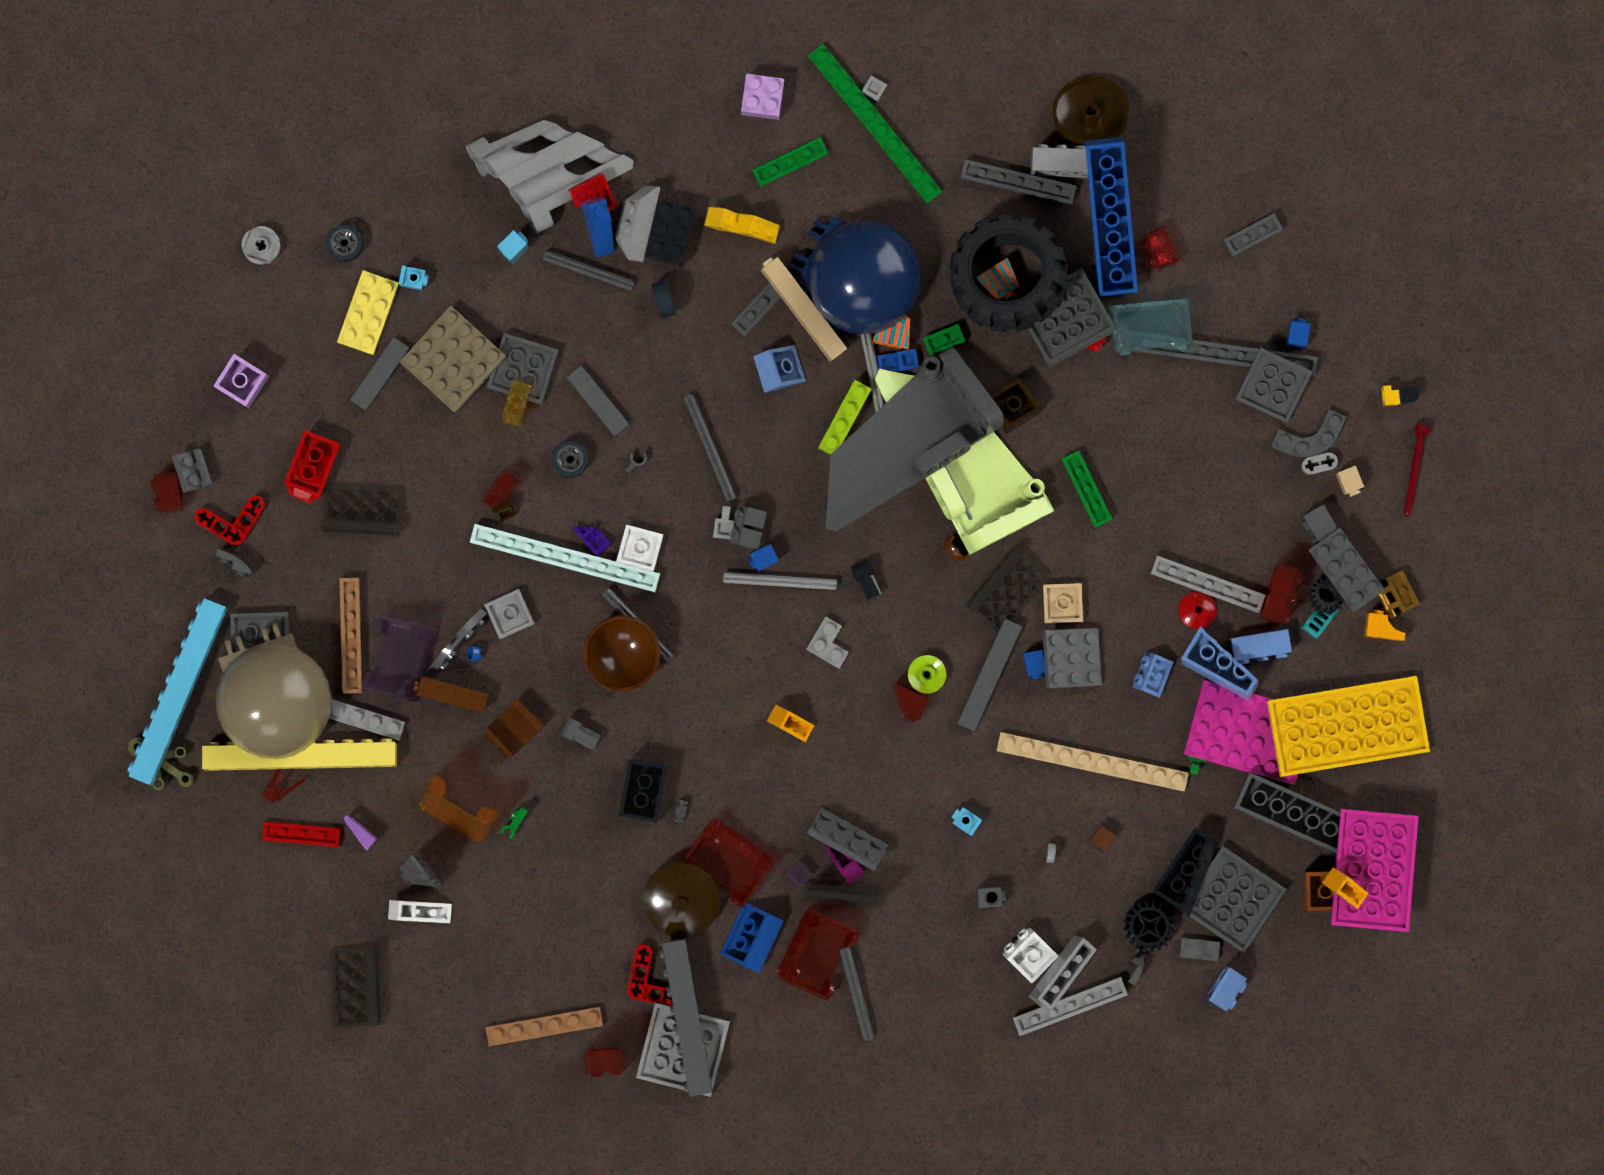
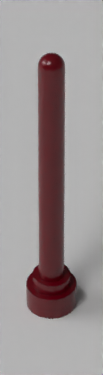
(1421, 432)

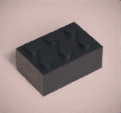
(670, 233)
(643, 790)

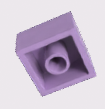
(762, 96)
(241, 381)

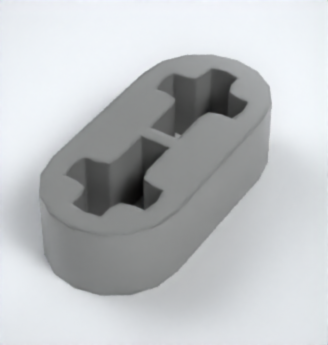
(1320, 468)

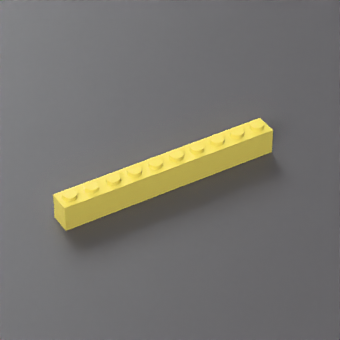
(315, 756)

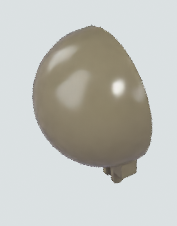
(272, 697)

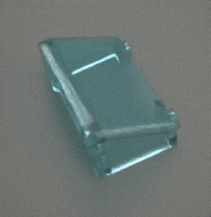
(1151, 325)

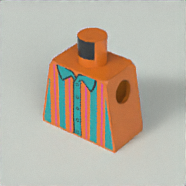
(1000, 281)
(895, 336)

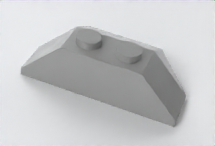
(636, 222)

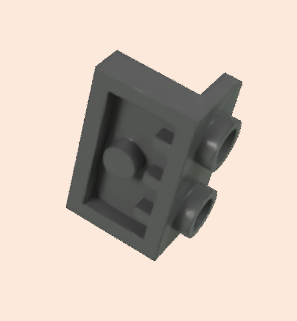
(192, 470)

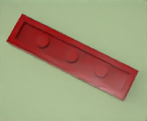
(301, 834)

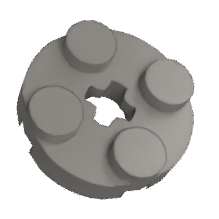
(266, 255)

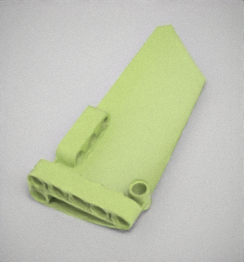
(989, 482)

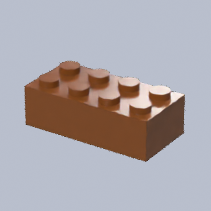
(1316, 895)

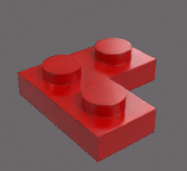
(592, 188)

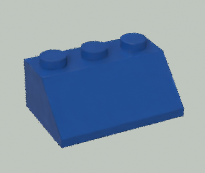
(751, 937)

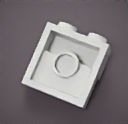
(1029, 954)

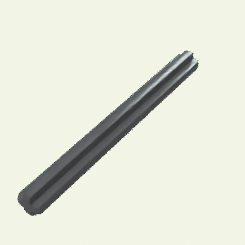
(710, 447)

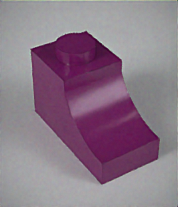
(848, 867)

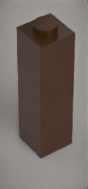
(450, 694)

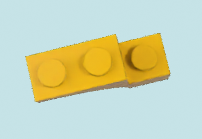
(743, 224)

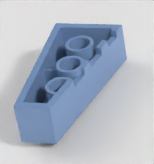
(1218, 665)

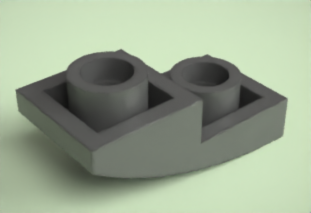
(241, 568)

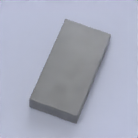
(1199, 949)

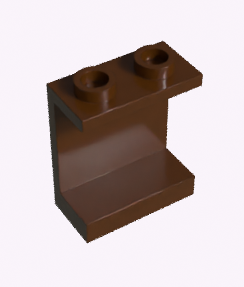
(513, 729)

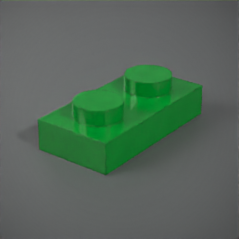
(943, 339)

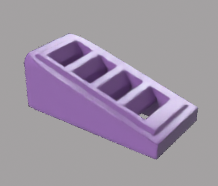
(364, 836)

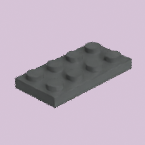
(1346, 570)
(847, 839)

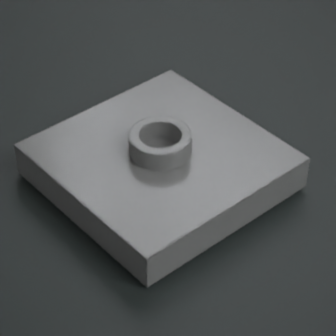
(509, 614)

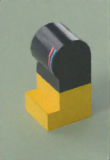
(1399, 397)

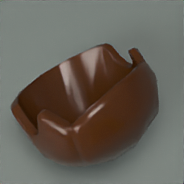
(955, 548)

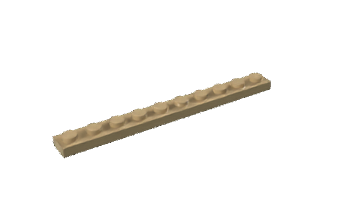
(1092, 761)

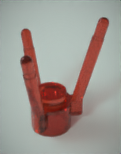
(272, 790)

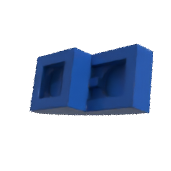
(898, 361)

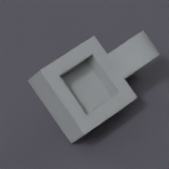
(723, 526)

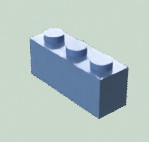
(1261, 646)

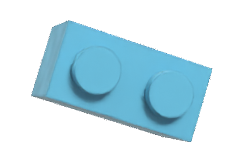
(513, 246)

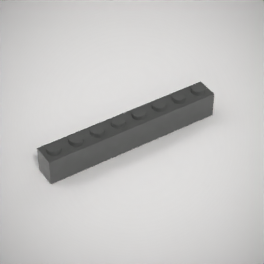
(687, 1018)

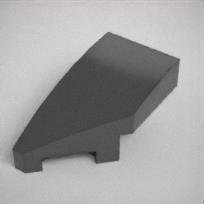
(1138, 959)

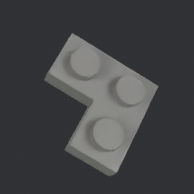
(823, 645)

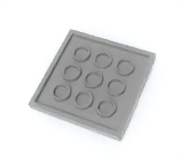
(660, 1055)

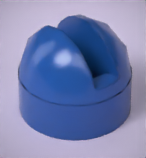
(473, 653)

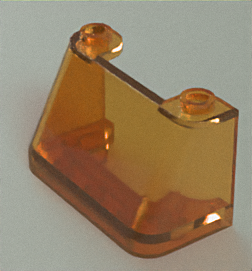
(474, 827)

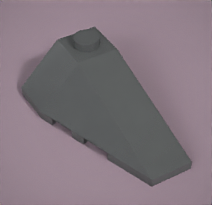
(418, 872)

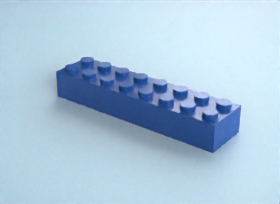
(1111, 216)

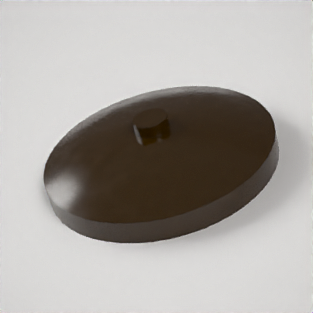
(1090, 110)
(681, 899)

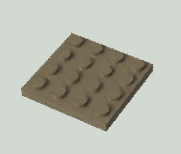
(453, 359)

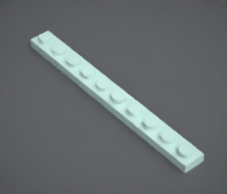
(564, 558)

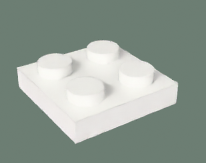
(639, 548)

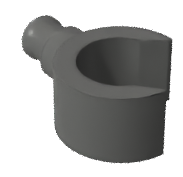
(632, 465)

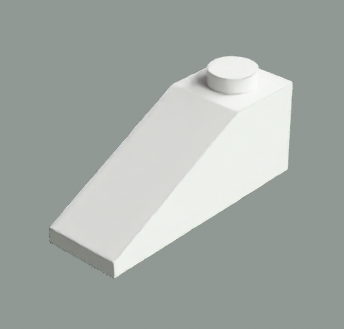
(419, 911)

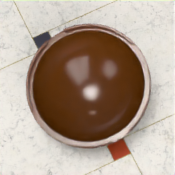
(621, 653)

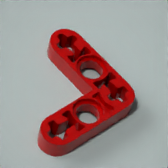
(237, 526)
(646, 988)

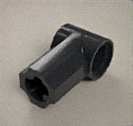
(865, 576)

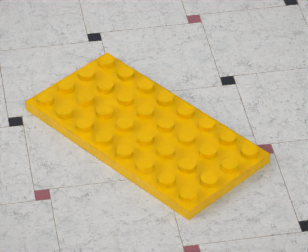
(1348, 726)

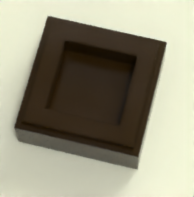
(503, 511)

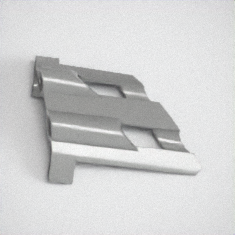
(539, 178)

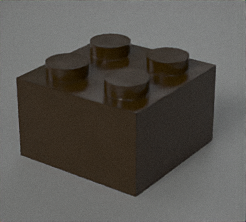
(1016, 405)

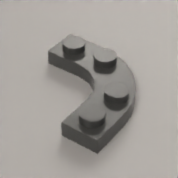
(1311, 445)
(464, 633)

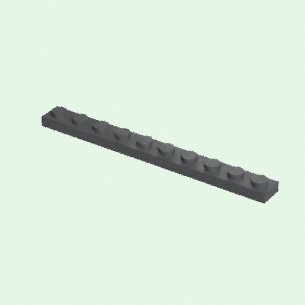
(1226, 354)

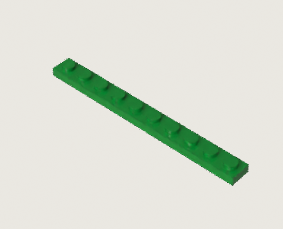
(874, 124)

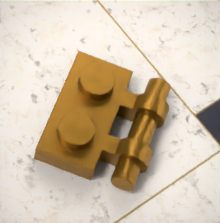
(1402, 593)

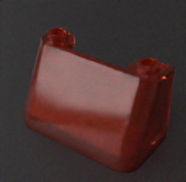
(730, 860)
(816, 953)

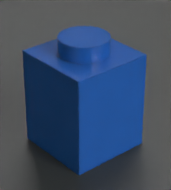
(1298, 333)
(763, 557)
(1034, 664)

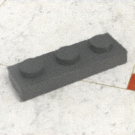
(1253, 235)

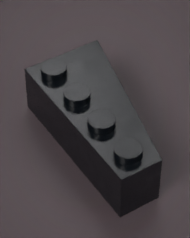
(1186, 872)

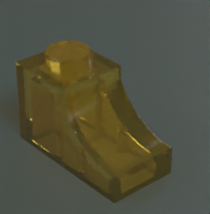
(516, 404)

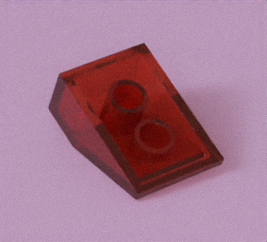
(604, 1060)

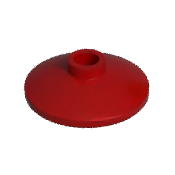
(1188, 614)

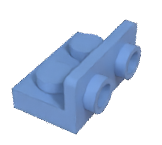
(1152, 674)

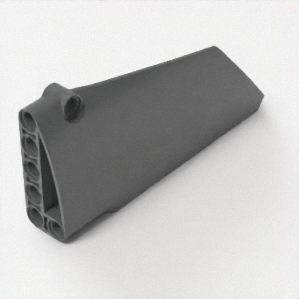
(910, 438)

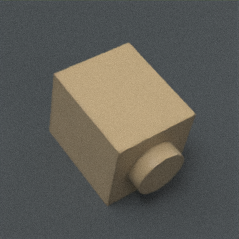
(1350, 481)

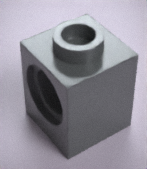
(982, 893)

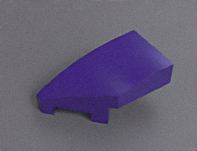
(593, 538)

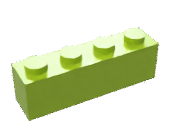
(845, 417)

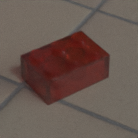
(1280, 594)

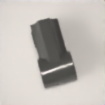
(577, 732)

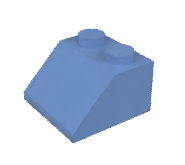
(779, 368)
(1226, 989)

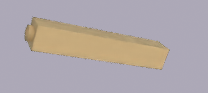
(803, 308)

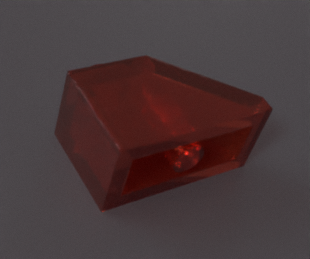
(501, 489)
(910, 702)

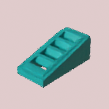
(1315, 634)

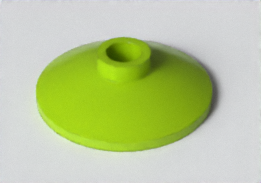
(930, 664)

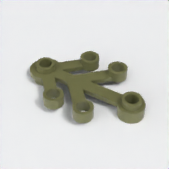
(165, 765)

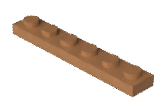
(351, 635)
(544, 1026)

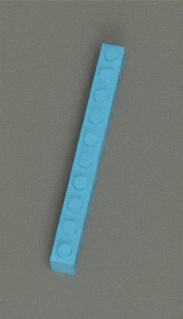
(178, 691)

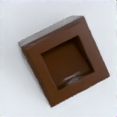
(1103, 838)

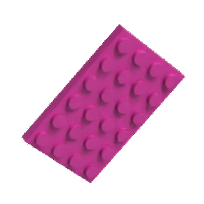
(1234, 733)
(1379, 857)

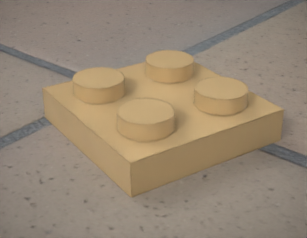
(1062, 603)

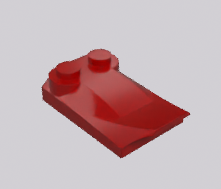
(311, 466)

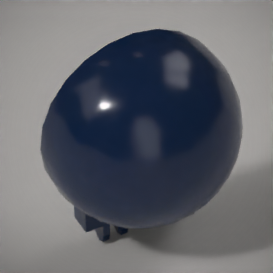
(860, 275)

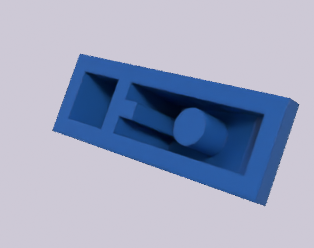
(599, 225)

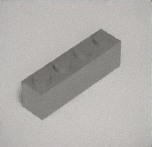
(1062, 973)

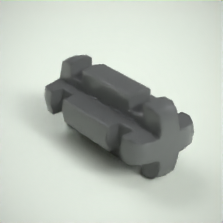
(680, 811)

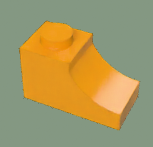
(1379, 627)
(790, 723)
(1345, 888)

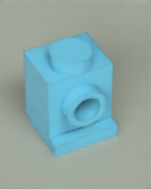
(407, 272)
(969, 828)

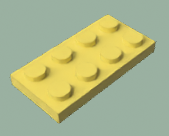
(368, 312)

